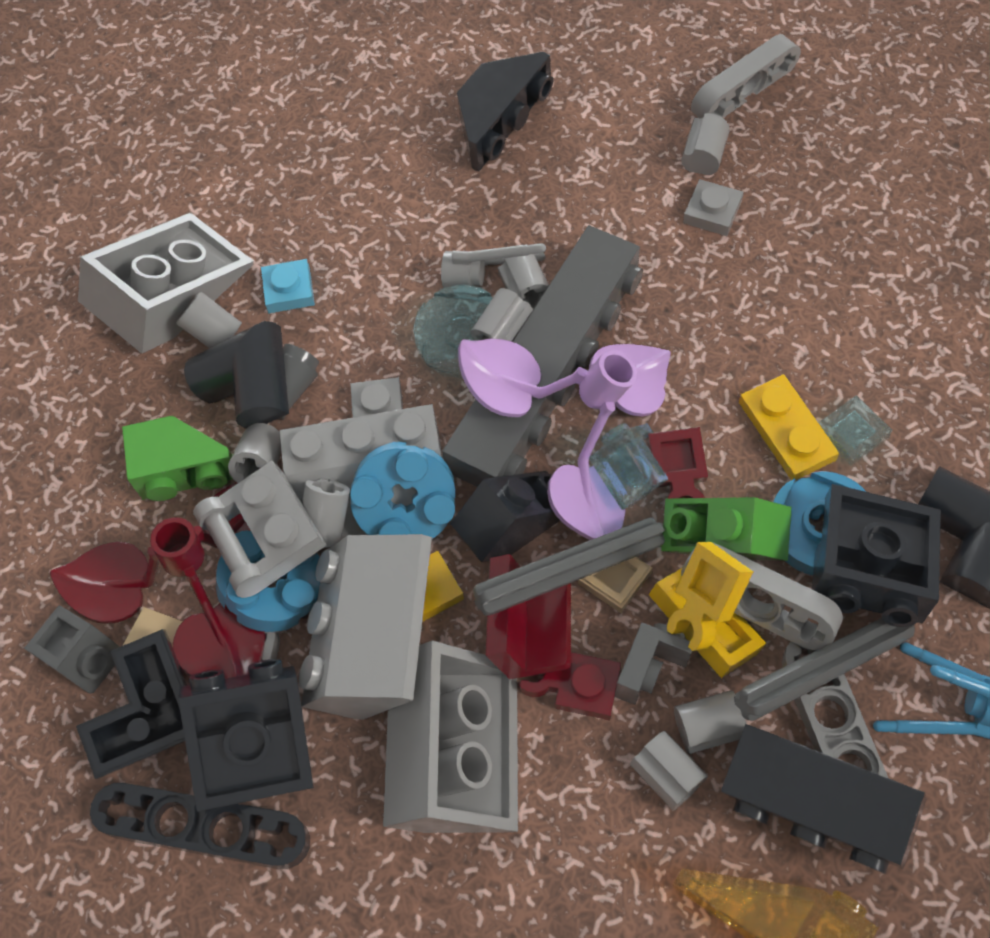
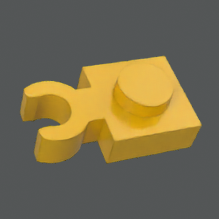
(712, 591)

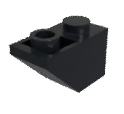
(505, 514)

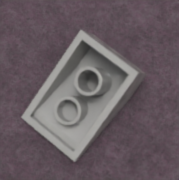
(154, 275)

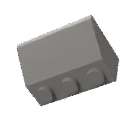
(337, 448)
(366, 625)
(453, 747)

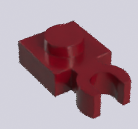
(682, 460)
(583, 688)

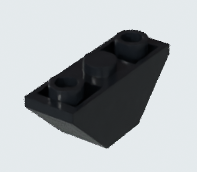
(499, 101)

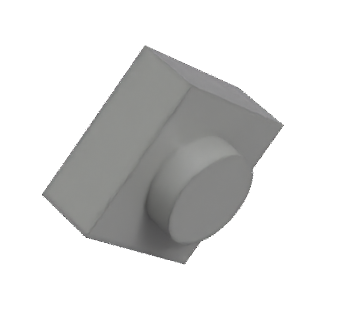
(713, 207)
(376, 396)

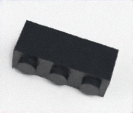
(824, 798)

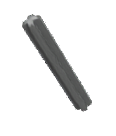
(567, 566)
(819, 668)

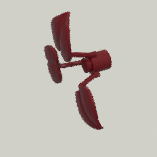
(108, 584)

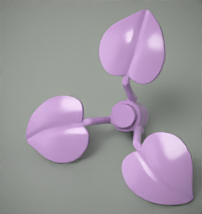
(619, 375)

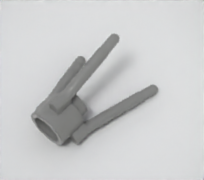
(469, 266)

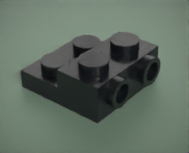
(879, 555)
(244, 735)

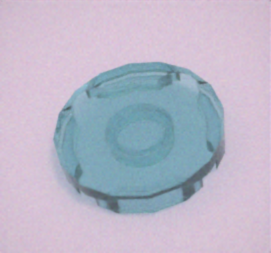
(445, 323)

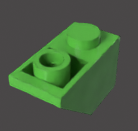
(171, 458)
(743, 525)

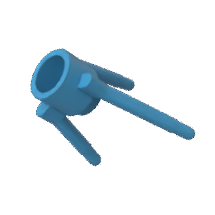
(976, 701)

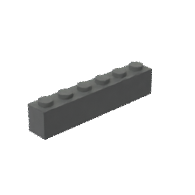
(561, 338)

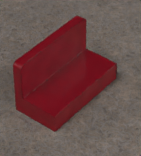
(530, 635)

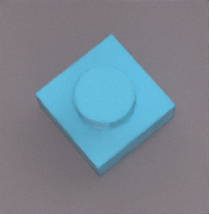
(287, 286)

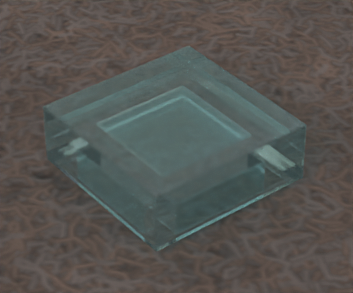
(855, 430)

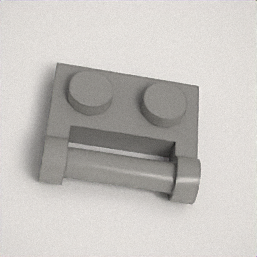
(275, 521)

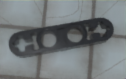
(199, 830)

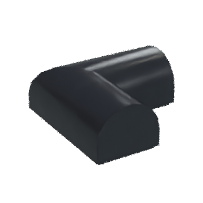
(249, 368)
(966, 516)
(153, 714)

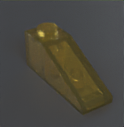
(775, 909)

